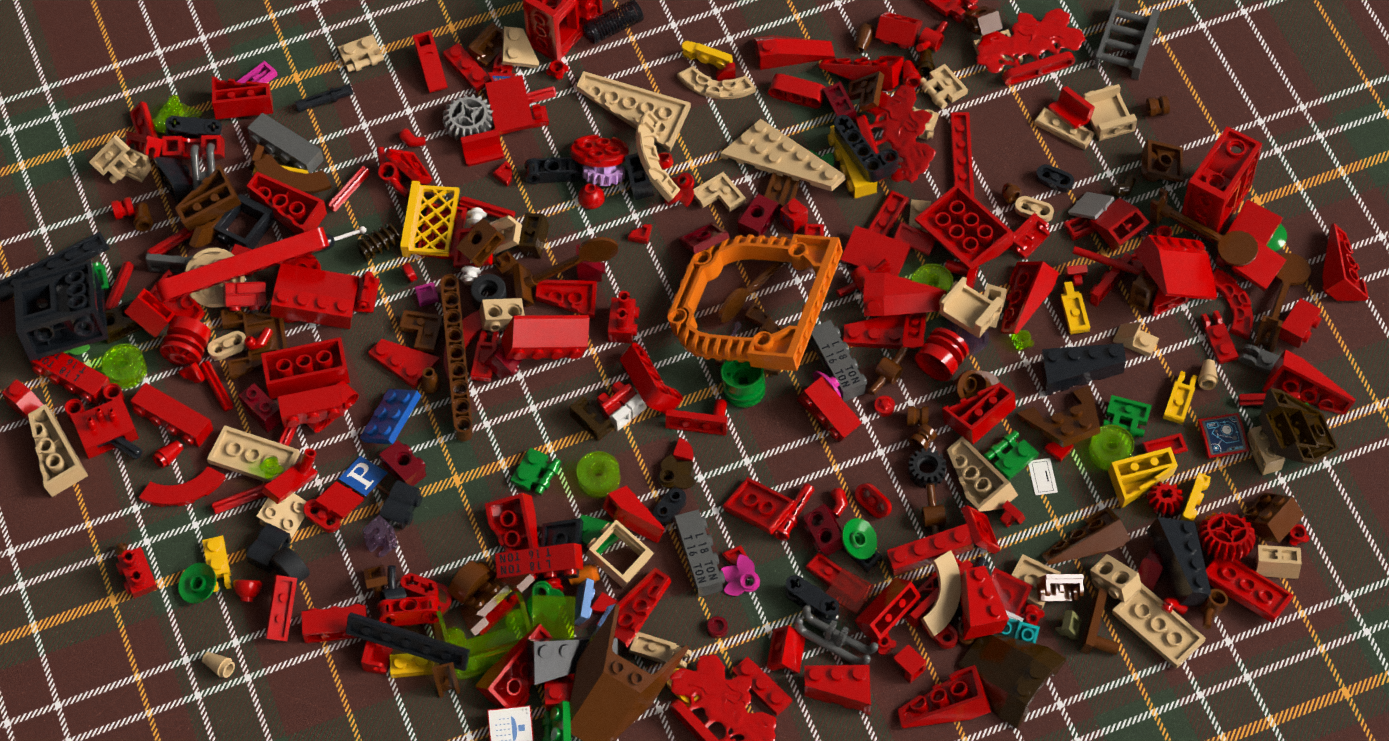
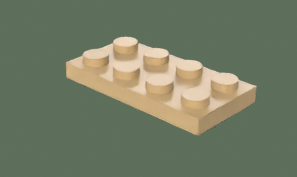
(245, 452)
(1162, 631)

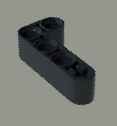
(845, 132)

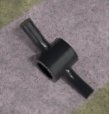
(392, 591)

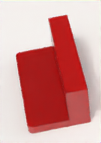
(1072, 108)
(482, 147)
(786, 649)

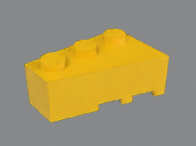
(1139, 473)

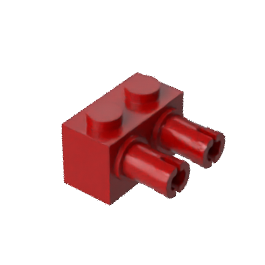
(622, 319)
(137, 572)

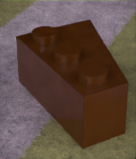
(208, 201)

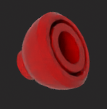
(591, 196)
(247, 589)

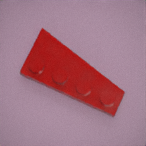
(639, 604)

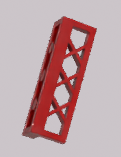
(915, 616)

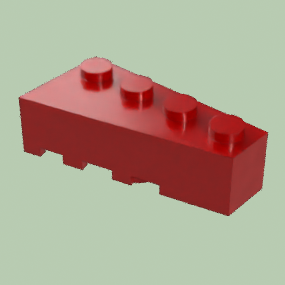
(290, 206)

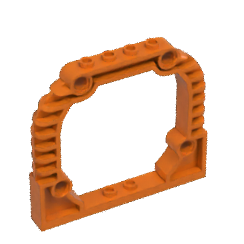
(763, 350)

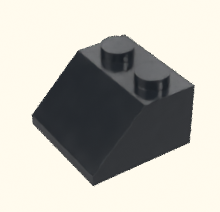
(174, 177)

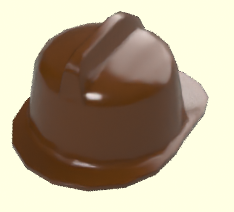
(973, 381)

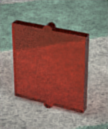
(850, 590)

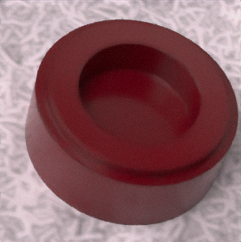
(717, 627)

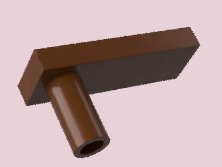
(1090, 638)

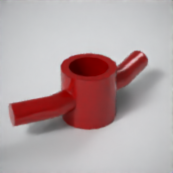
(932, 39)
(395, 179)
(858, 278)

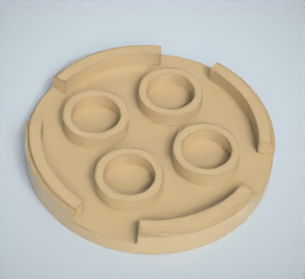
(213, 295)

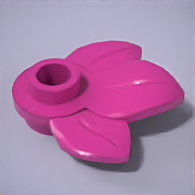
(738, 576)

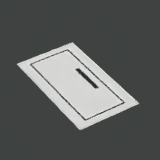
(1042, 476)

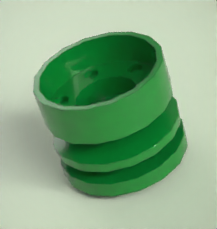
(742, 384)

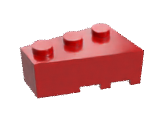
(981, 604)
(839, 684)

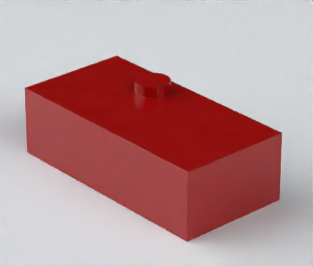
(305, 367)

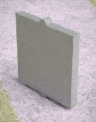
(1091, 205)

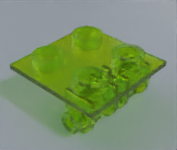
(172, 108)

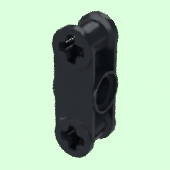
(192, 127)
(544, 172)
(813, 596)

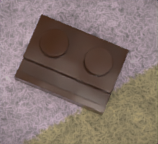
(782, 189)

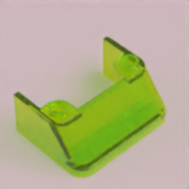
(490, 647)

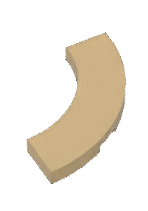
(715, 89)
(948, 597)

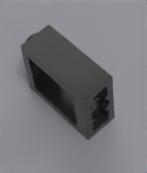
(252, 208)

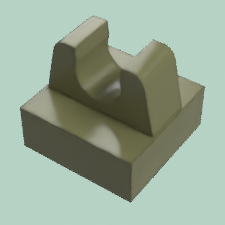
(1070, 625)

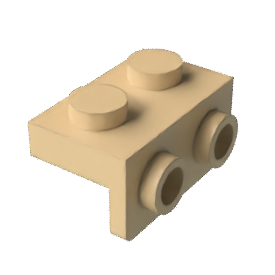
(510, 230)

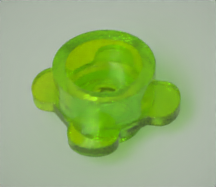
(1022, 335)
(271, 462)

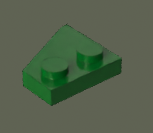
(592, 528)

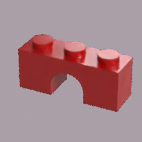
(180, 147)

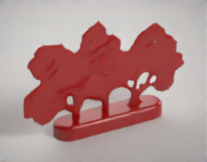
(1031, 38)
(900, 129)
(723, 703)

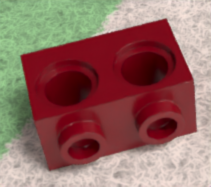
(260, 407)
(827, 528)

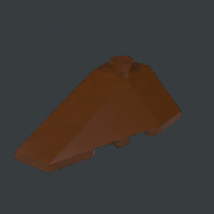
(1100, 534)

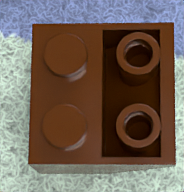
(1273, 516)

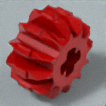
(1165, 498)

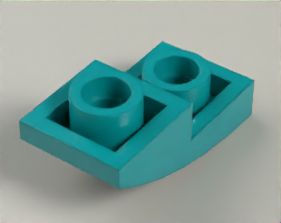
(1021, 630)

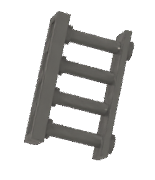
(1140, 50)

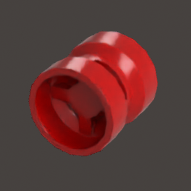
(123, 208)

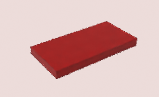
(1248, 588)

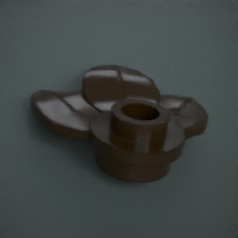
(678, 472)

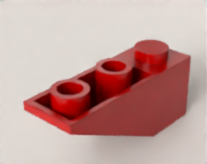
(429, 61)
(632, 514)

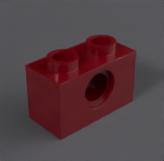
(765, 210)
(397, 454)

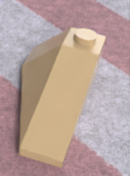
(979, 478)

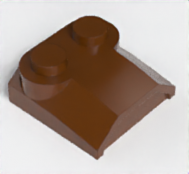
(1162, 161)

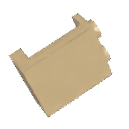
(1110, 113)
(969, 308)

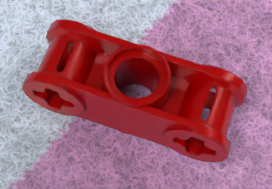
(409, 610)

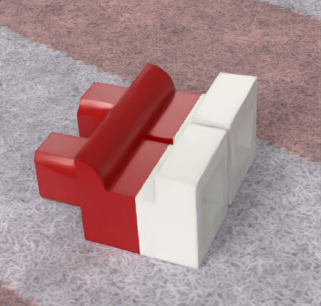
(622, 405)

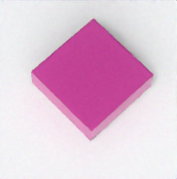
(426, 294)

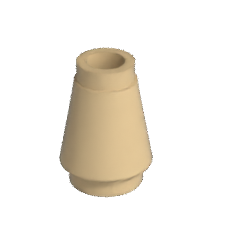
(1208, 375)
(219, 664)

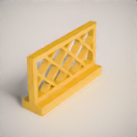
(413, 215)

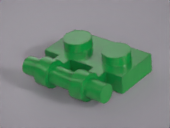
(1129, 411)
(1016, 459)
(530, 469)
(557, 723)

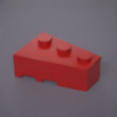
(238, 99)
(829, 409)
(980, 413)

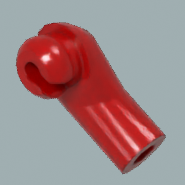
(259, 342)
(841, 501)
(1173, 603)

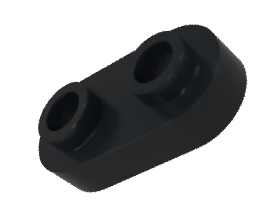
(1055, 178)
(670, 505)

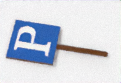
(364, 477)

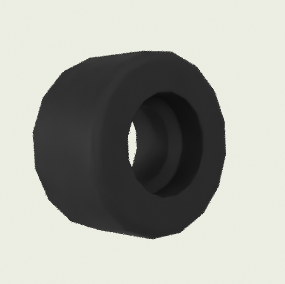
(486, 283)
(290, 564)

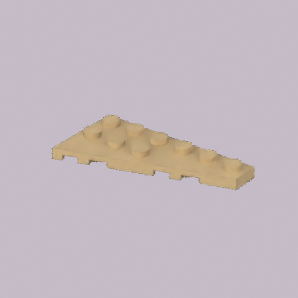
(632, 102)
(777, 153)

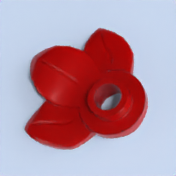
(686, 191)

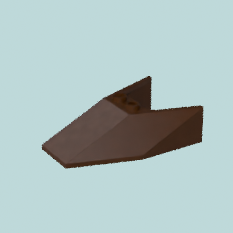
(609, 689)

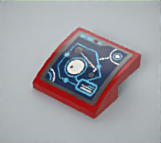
(1223, 435)

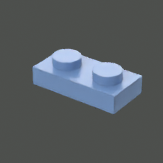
(583, 601)

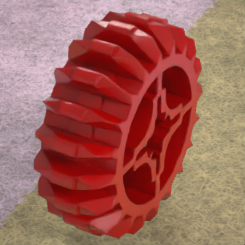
(1226, 536)

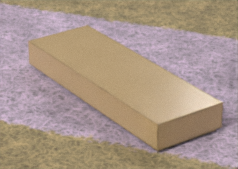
(1050, 122)

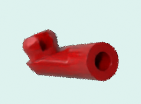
(410, 140)

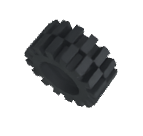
(927, 457)

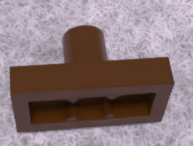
(376, 579)

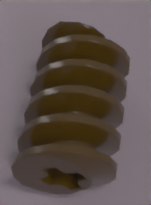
(377, 241)

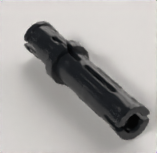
(332, 94)

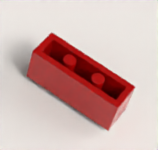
(311, 406)
(887, 608)
(329, 623)

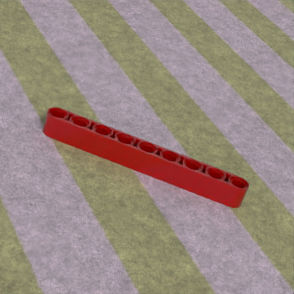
(242, 264)

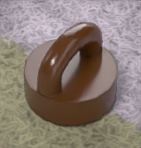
(1011, 194)

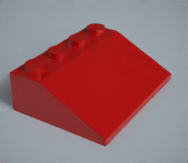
(966, 227)
(1178, 266)
(314, 296)

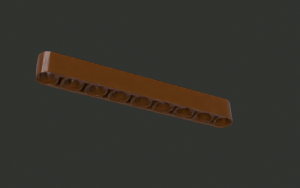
(456, 365)

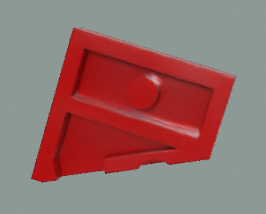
(409, 164)

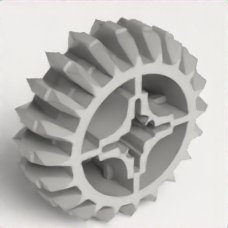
(467, 116)

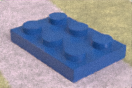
(390, 416)

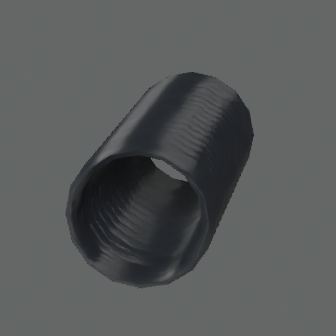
(617, 21)

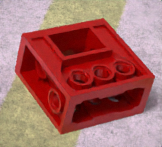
(557, 24)
(1221, 181)

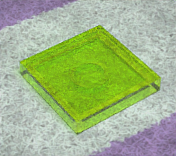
(554, 614)

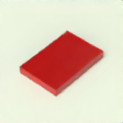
(509, 104)
(460, 218)
(871, 248)
(759, 505)

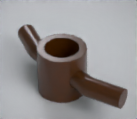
(888, 370)
(933, 514)
(1213, 606)

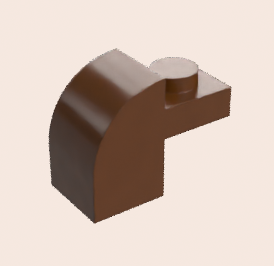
(469, 580)

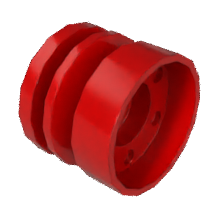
(185, 341)
(942, 354)

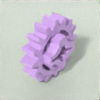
(604, 175)

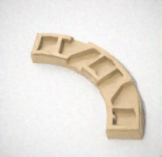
(648, 155)

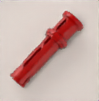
(791, 520)

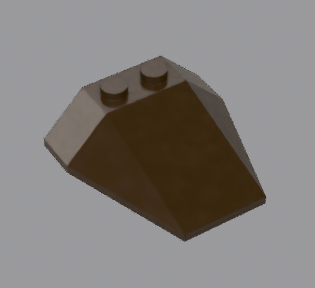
(1295, 428)
(1011, 673)

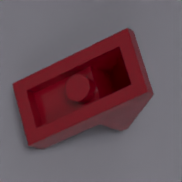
(1151, 569)

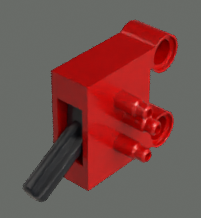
(105, 425)

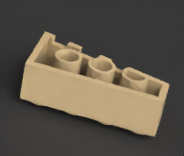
(56, 455)

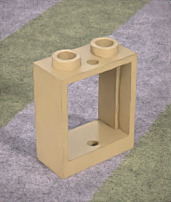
(630, 540)

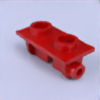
(366, 293)

